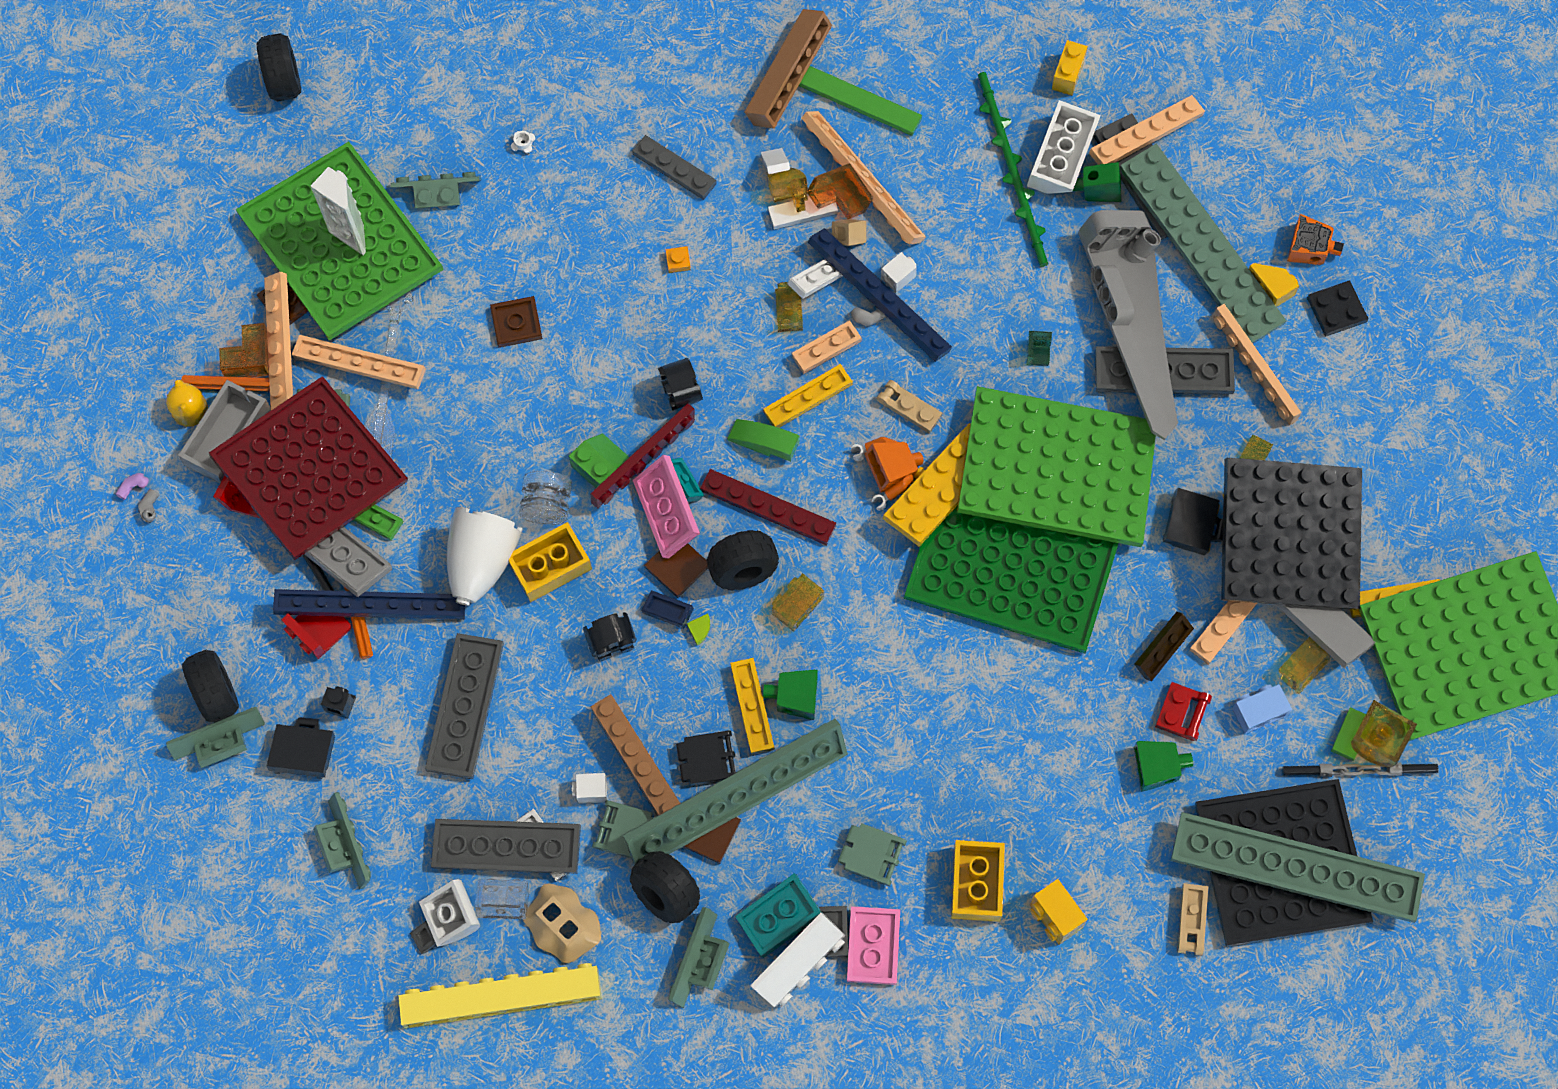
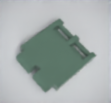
(622, 822)
(871, 853)

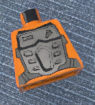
(1312, 242)

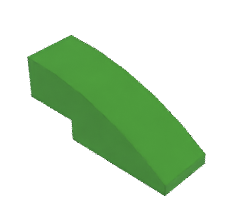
(764, 438)

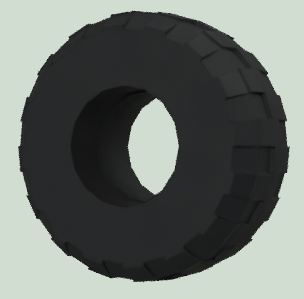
(278, 67)
(742, 560)
(210, 686)
(665, 887)

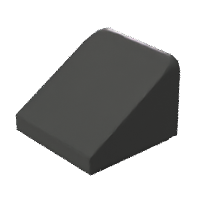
(423, 938)

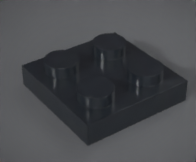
(1337, 308)

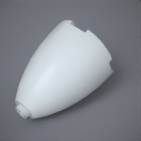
(478, 552)

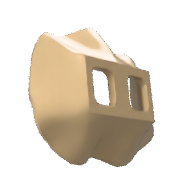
(547, 933)

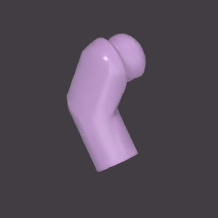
(130, 482)

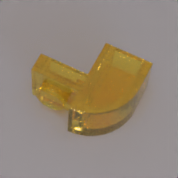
(789, 185)

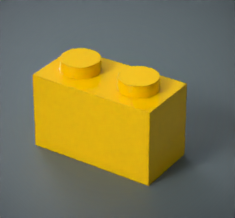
(1069, 67)

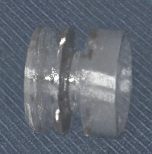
(545, 498)

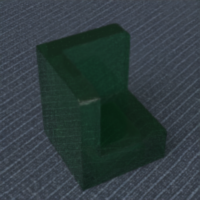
(1038, 348)

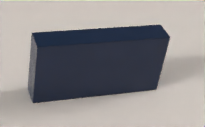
(667, 609)

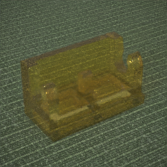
(788, 309)
(1304, 665)

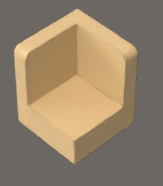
(849, 231)

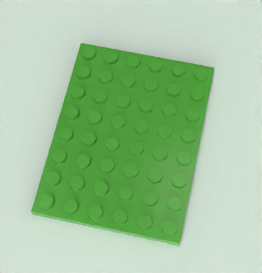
(324, 272)
(1057, 467)
(1468, 644)

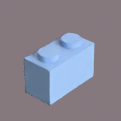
(1261, 708)

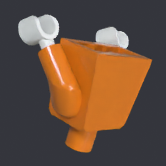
(891, 466)

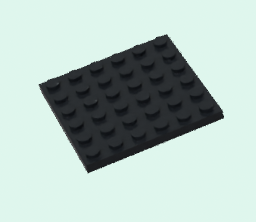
(1291, 533)
(1299, 813)

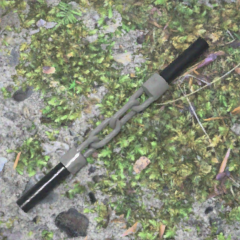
(1326, 770)

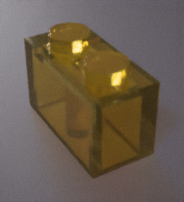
(797, 601)

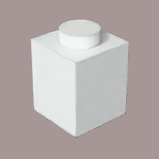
(899, 272)
(590, 788)

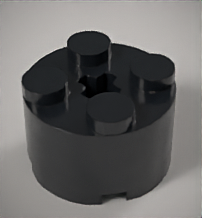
(680, 383)
(610, 635)

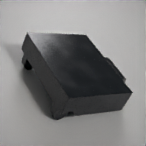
(1193, 522)
(301, 749)

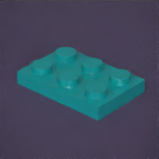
(778, 915)

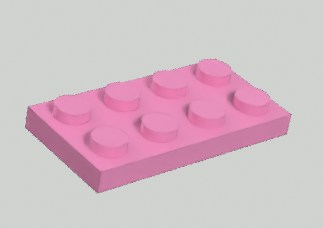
(666, 506)

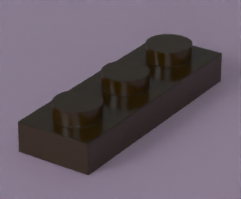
(1164, 646)

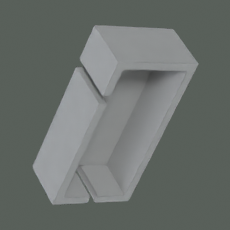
(223, 419)

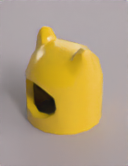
(186, 404)

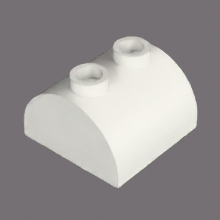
(450, 913)

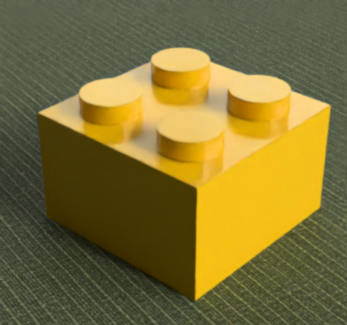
(1057, 912)

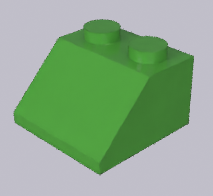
(597, 459)

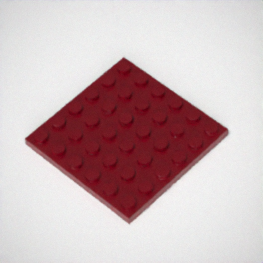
(308, 467)

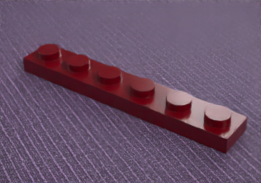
(637, 462)
(768, 507)

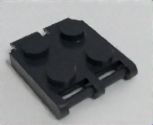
(706, 758)

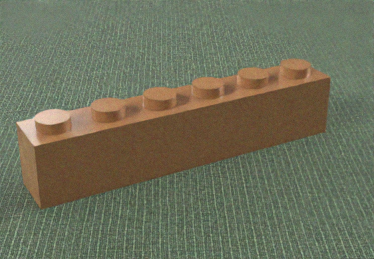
(788, 68)
(634, 755)

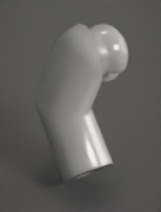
(866, 318)
(146, 507)

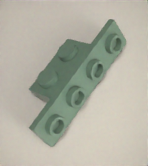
(436, 192)
(217, 739)
(339, 843)
(701, 959)

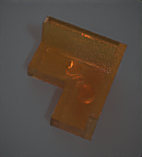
(844, 188)
(250, 358)

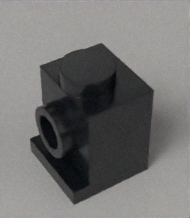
(338, 701)

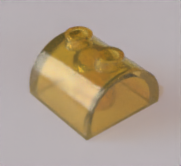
(1382, 735)

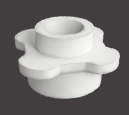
(520, 136)

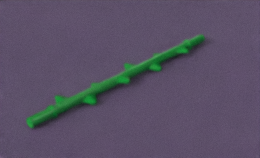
(1013, 176)

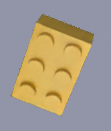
(549, 562)
(978, 880)

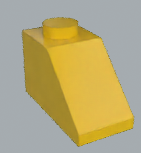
(1276, 282)

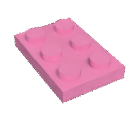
(873, 945)

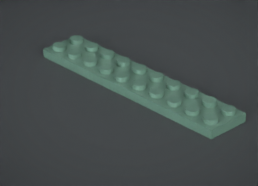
(1201, 242)
(738, 792)
(1298, 867)

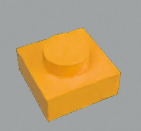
(678, 259)

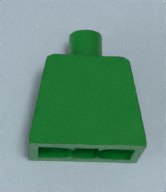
(1100, 183)
(795, 693)
(1159, 763)

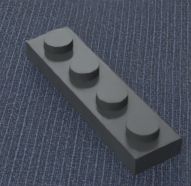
(674, 167)

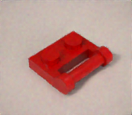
(1175, 709)

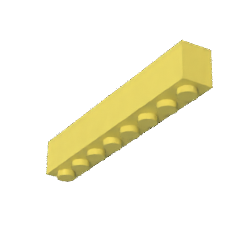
(500, 996)

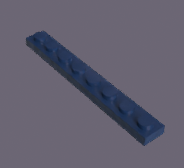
(880, 294)
(367, 604)

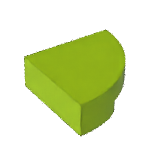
(699, 628)

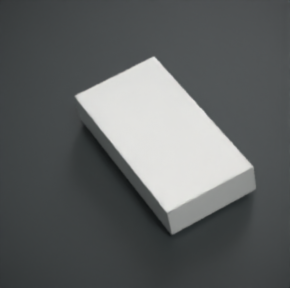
(775, 161)

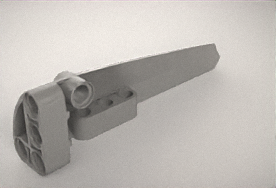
(1127, 286)

